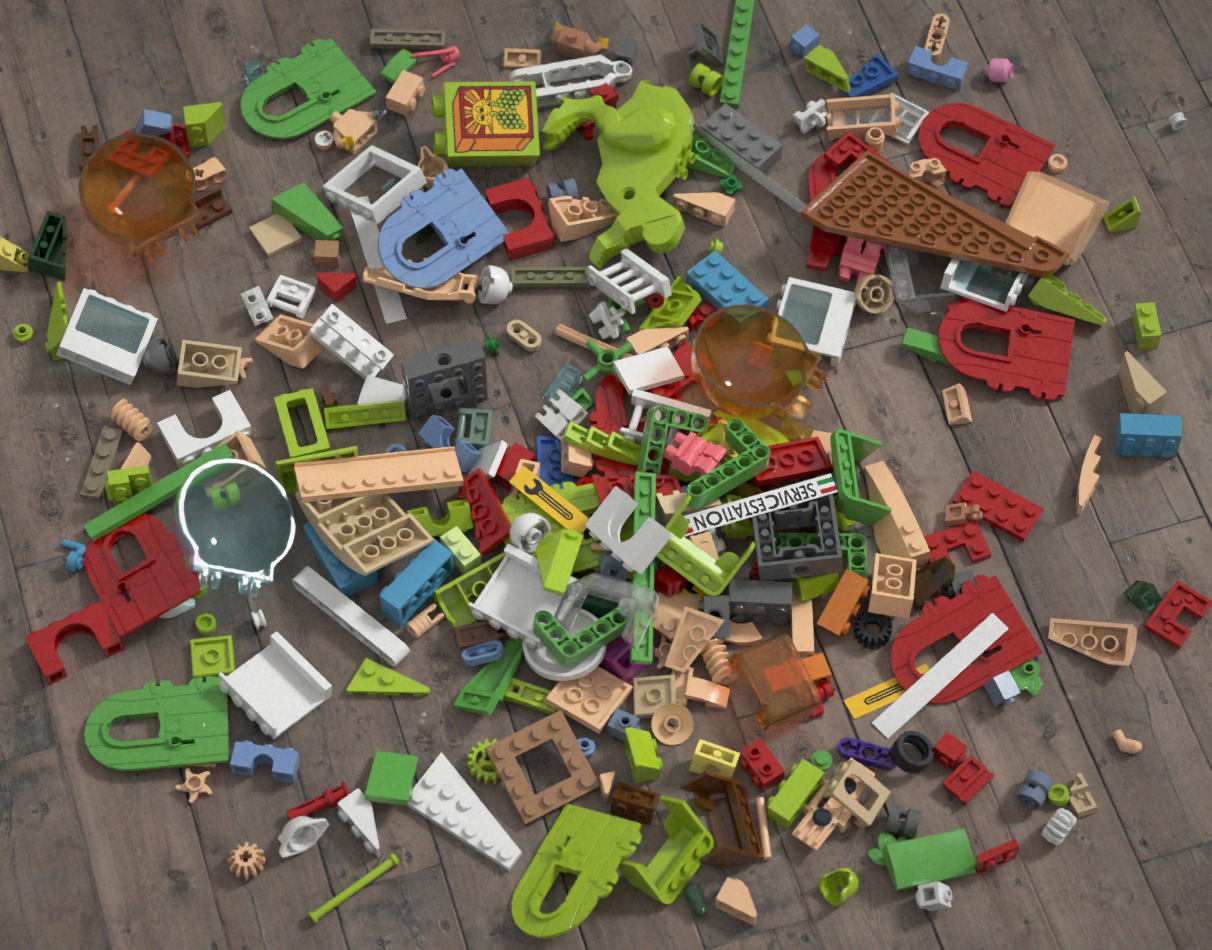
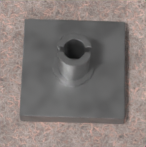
(706, 44)

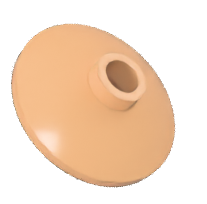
(672, 734)

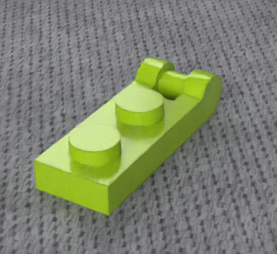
(528, 696)

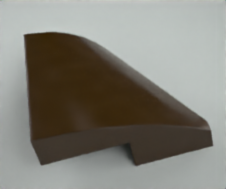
(932, 580)

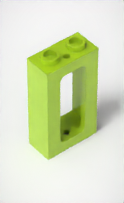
(302, 397)

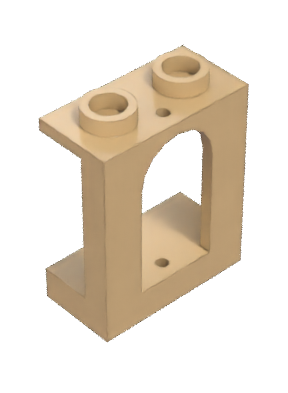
(836, 789)

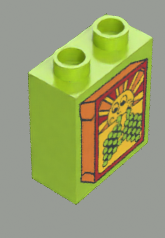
(487, 124)

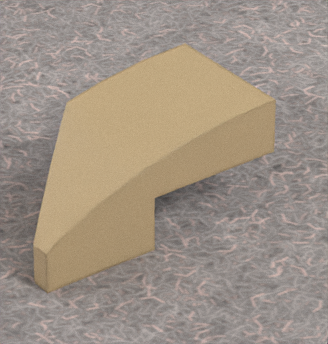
(1080, 798)

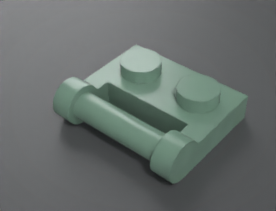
(480, 426)

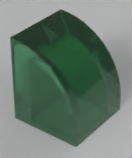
(1143, 595)

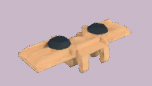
(821, 822)

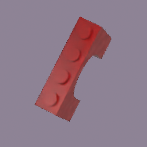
(522, 196)
(91, 620)

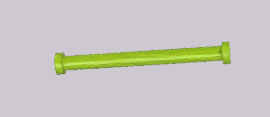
(314, 916)

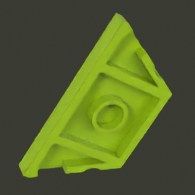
(675, 308)

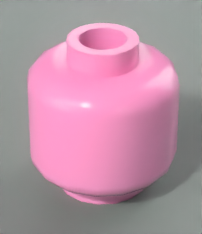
(999, 70)

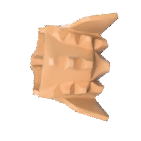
(431, 166)

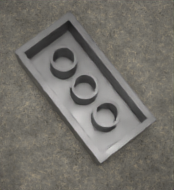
(743, 138)

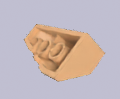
(578, 218)
(1099, 640)

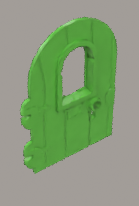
(318, 75)
(182, 720)

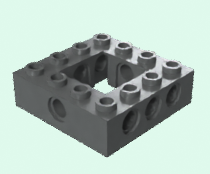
(461, 359)
(804, 560)

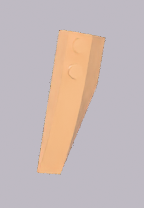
(898, 531)

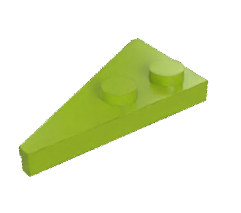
(378, 679)

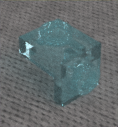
(253, 70)

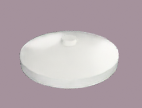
(548, 667)

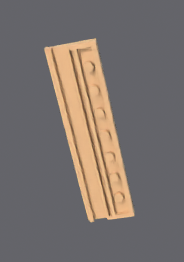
(377, 474)

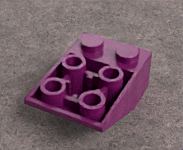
(618, 660)

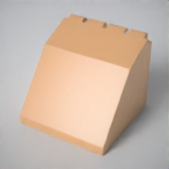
(1057, 213)

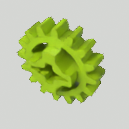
(484, 768)

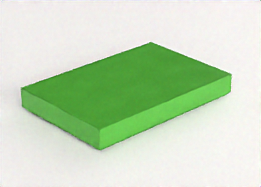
(391, 778)

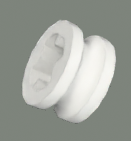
(1177, 121)
(258, 619)

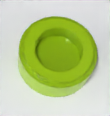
(206, 624)
(1058, 795)

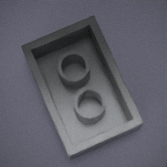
(760, 601)

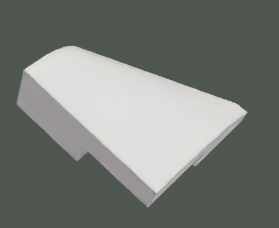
(380, 390)

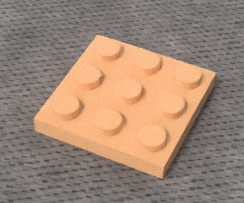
(590, 698)

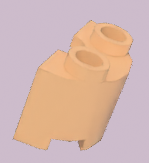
(928, 170)

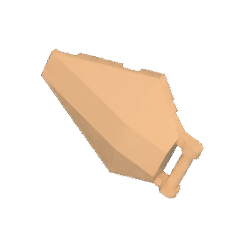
(448, 291)

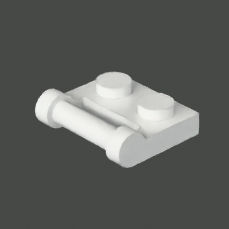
(293, 291)

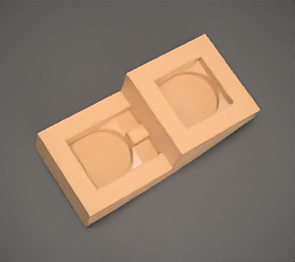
(707, 691)

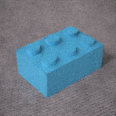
(1148, 435)

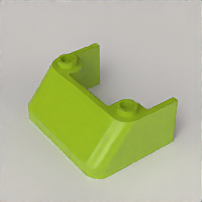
(693, 562)
(677, 857)

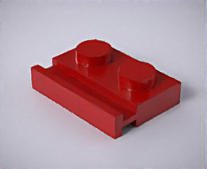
(968, 780)
(996, 856)

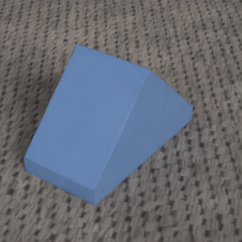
(154, 123)

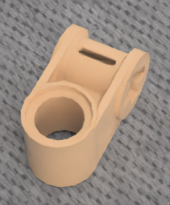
(210, 173)

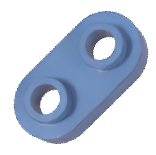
(483, 653)

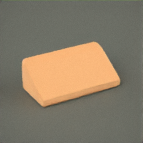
(521, 58)
(956, 405)
(137, 458)

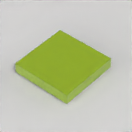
(212, 656)

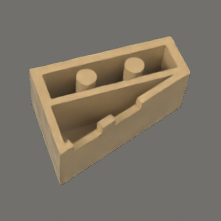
(667, 505)

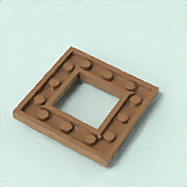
(559, 732)

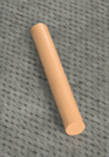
(763, 827)

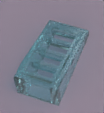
(571, 375)

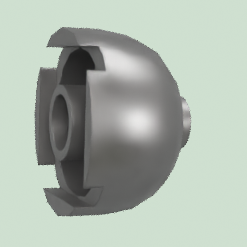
(161, 356)

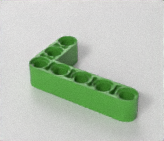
(661, 427)
(751, 461)
(847, 540)
(573, 644)

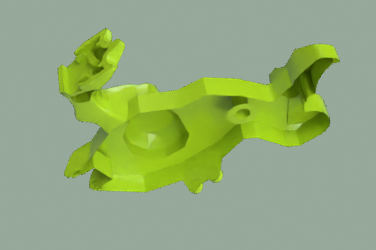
(640, 154)

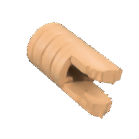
(422, 622)

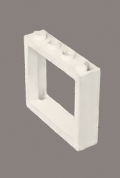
(412, 180)

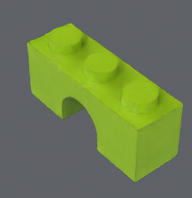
(457, 515)

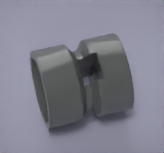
(911, 822)

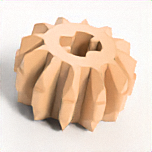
(238, 859)

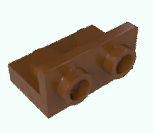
(212, 207)
(634, 803)

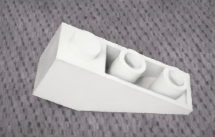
(360, 817)

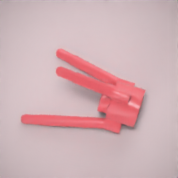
(447, 55)

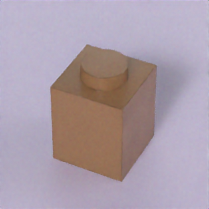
(326, 254)

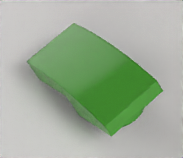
(399, 62)

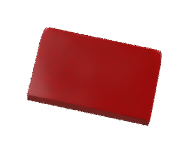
(179, 138)

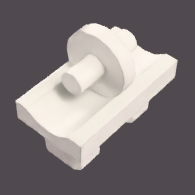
(814, 115)
(256, 305)
(610, 318)

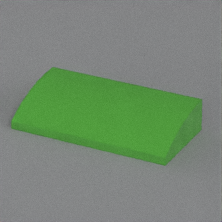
(929, 859)

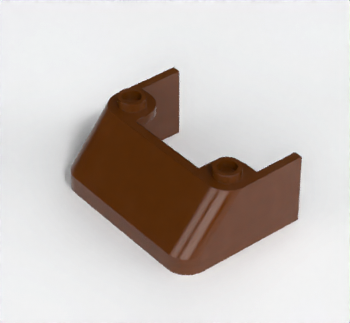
(729, 817)

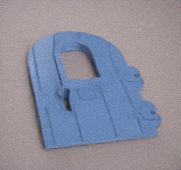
(454, 212)

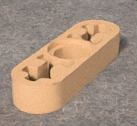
(934, 30)

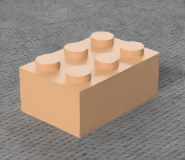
(892, 586)

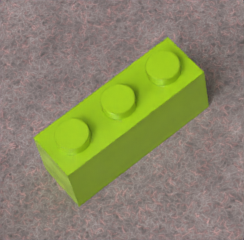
(794, 793)

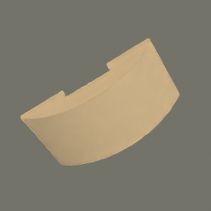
(366, 530)

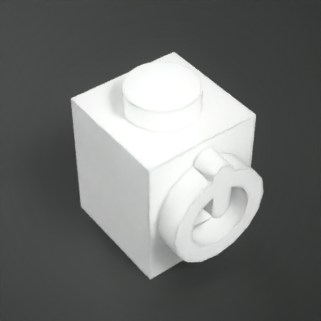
(934, 896)

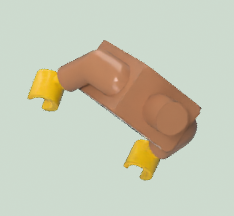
(575, 42)

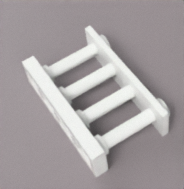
(635, 268)
(350, 343)
(648, 400)

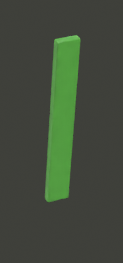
(151, 496)

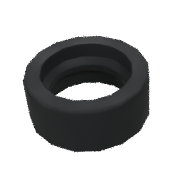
(922, 744)

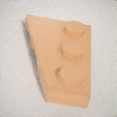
(691, 637)

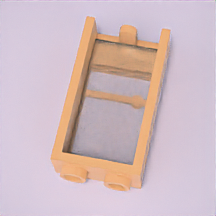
(861, 114)

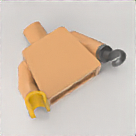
(355, 128)

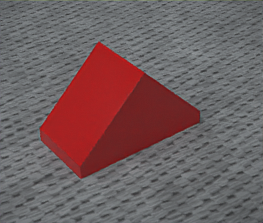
(336, 284)

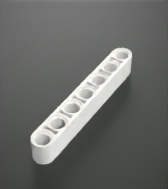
(350, 616)

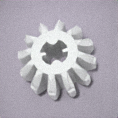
(1059, 826)

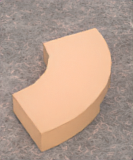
(743, 634)

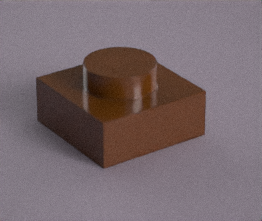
(328, 398)

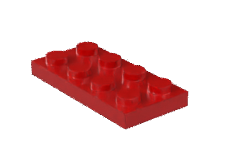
(795, 461)
(999, 506)

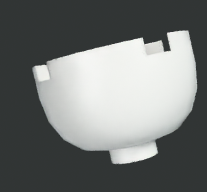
(494, 284)
(528, 530)

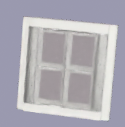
(910, 120)

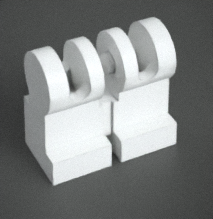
(568, 412)

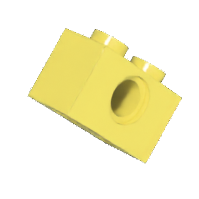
(714, 759)

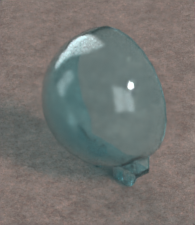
(233, 523)

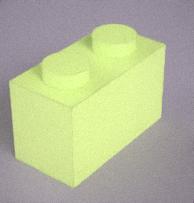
(464, 553)

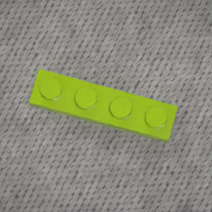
(365, 414)

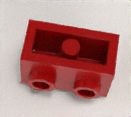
(761, 765)

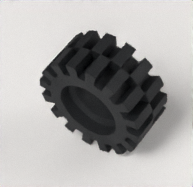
(872, 639)

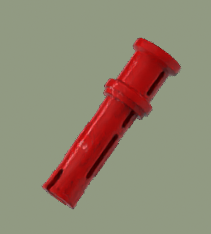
(328, 798)

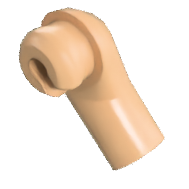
(1126, 745)

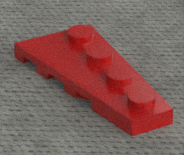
(821, 248)
(683, 358)
(604, 485)
(487, 512)

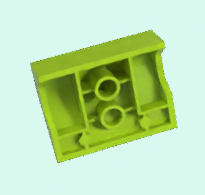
(285, 467)
(457, 594)

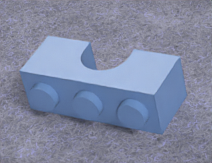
(949, 75)
(437, 434)
(248, 756)

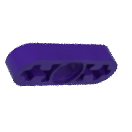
(854, 743)

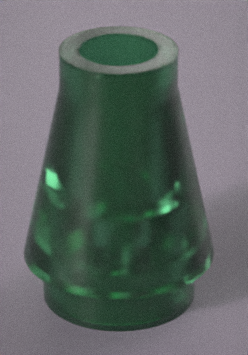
(696, 899)

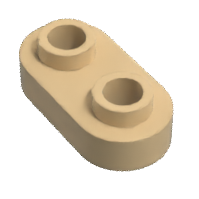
(525, 335)

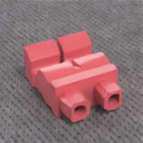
(858, 263)
(694, 454)

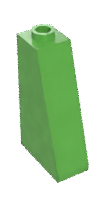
(307, 213)

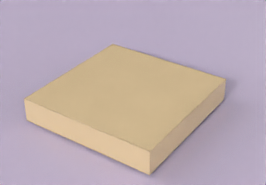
(275, 235)
(653, 693)

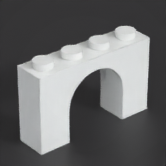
(188, 448)
(607, 524)

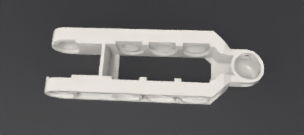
(550, 95)

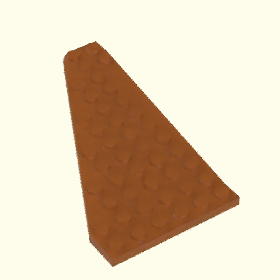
(897, 210)

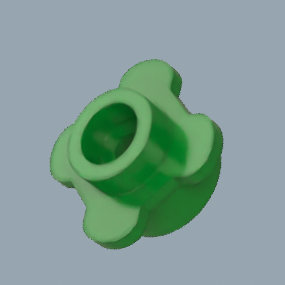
(731, 189)
(491, 344)

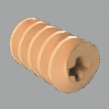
(131, 420)
(717, 662)

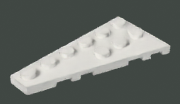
(453, 806)

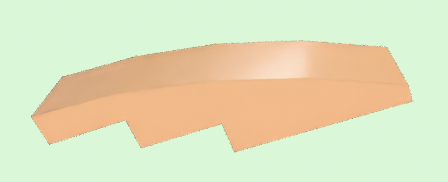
(1088, 478)
(802, 625)

